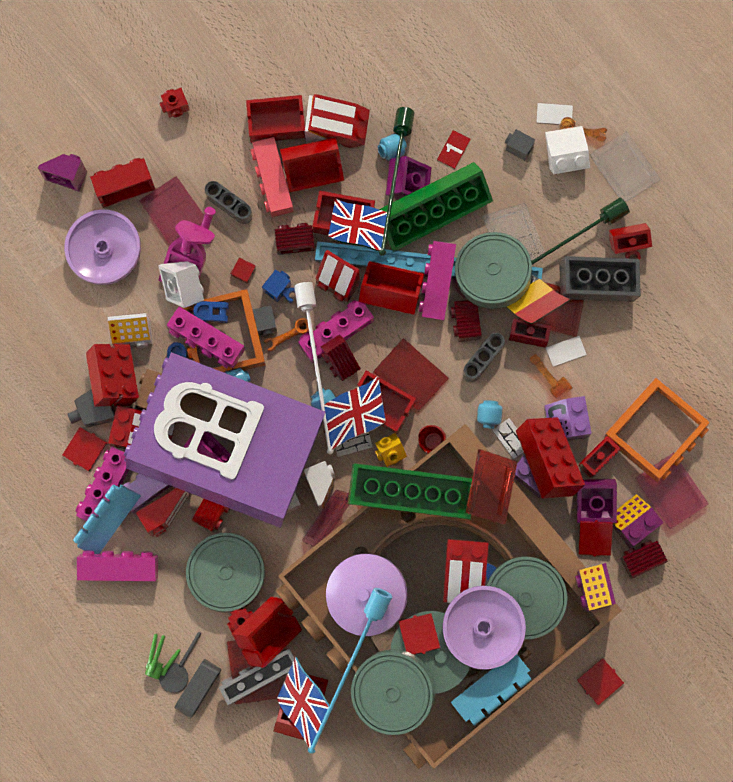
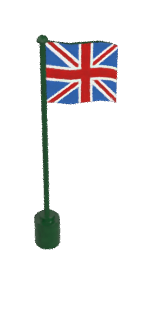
(364, 224)

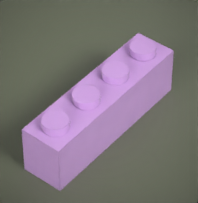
(147, 488)

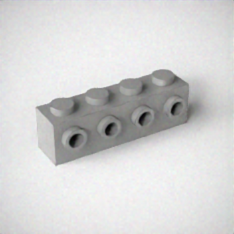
(256, 678)

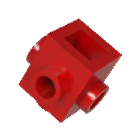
(174, 102)
(236, 614)

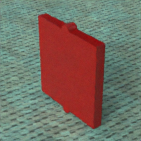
(84, 449)
(595, 538)
(419, 634)
(600, 681)

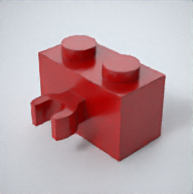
(630, 239)

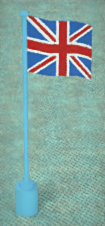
(303, 699)

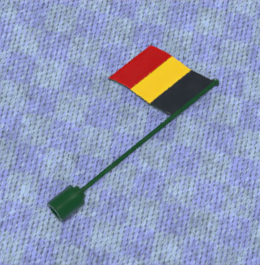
(541, 298)

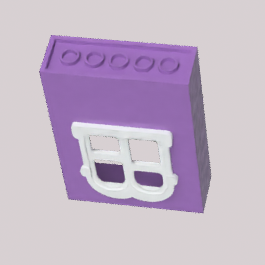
(266, 452)

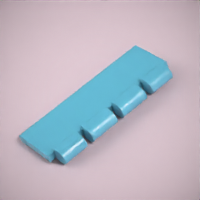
(110, 517)
(487, 689)

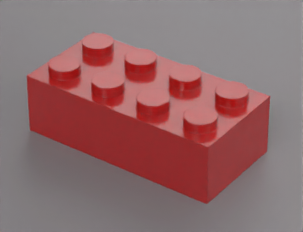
(550, 457)

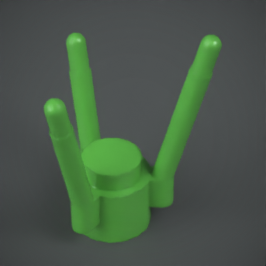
(154, 667)

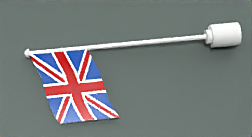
(352, 411)

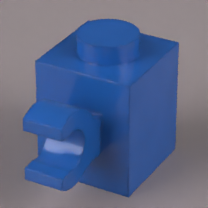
(278, 286)

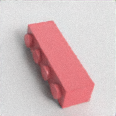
(272, 176)

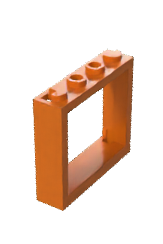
(247, 364)
(677, 457)

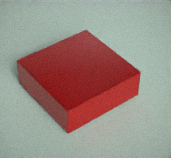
(243, 270)

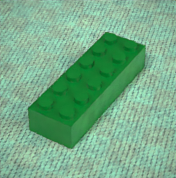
(437, 205)
(409, 491)

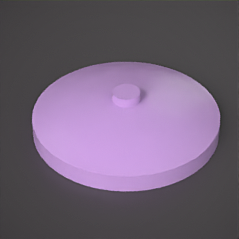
(102, 247)
(352, 586)
(484, 627)

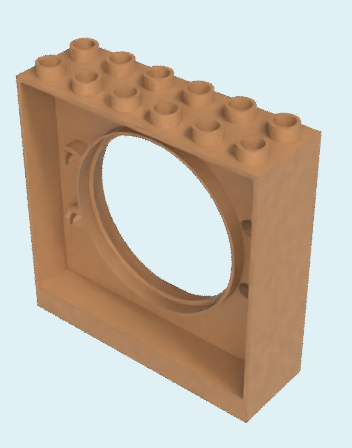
(375, 528)

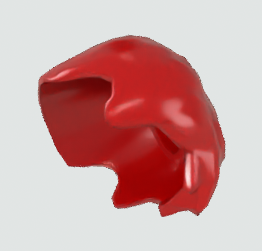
(430, 437)

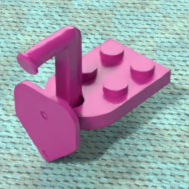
(191, 238)

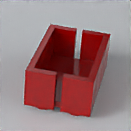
(276, 118)
(312, 164)
(122, 182)
(325, 207)
(391, 287)
(112, 375)
(395, 402)
(267, 632)

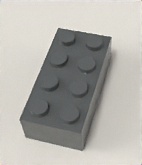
(600, 278)

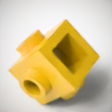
(390, 450)

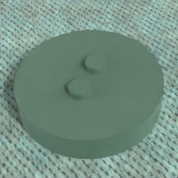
(493, 270)
(225, 572)
(537, 591)
(443, 665)
(393, 692)

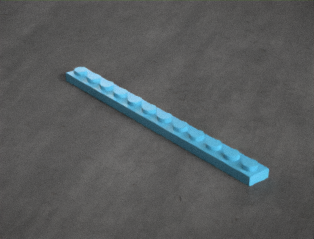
(360, 257)

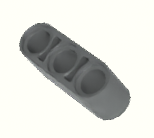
(223, 195)
(490, 351)
(197, 688)

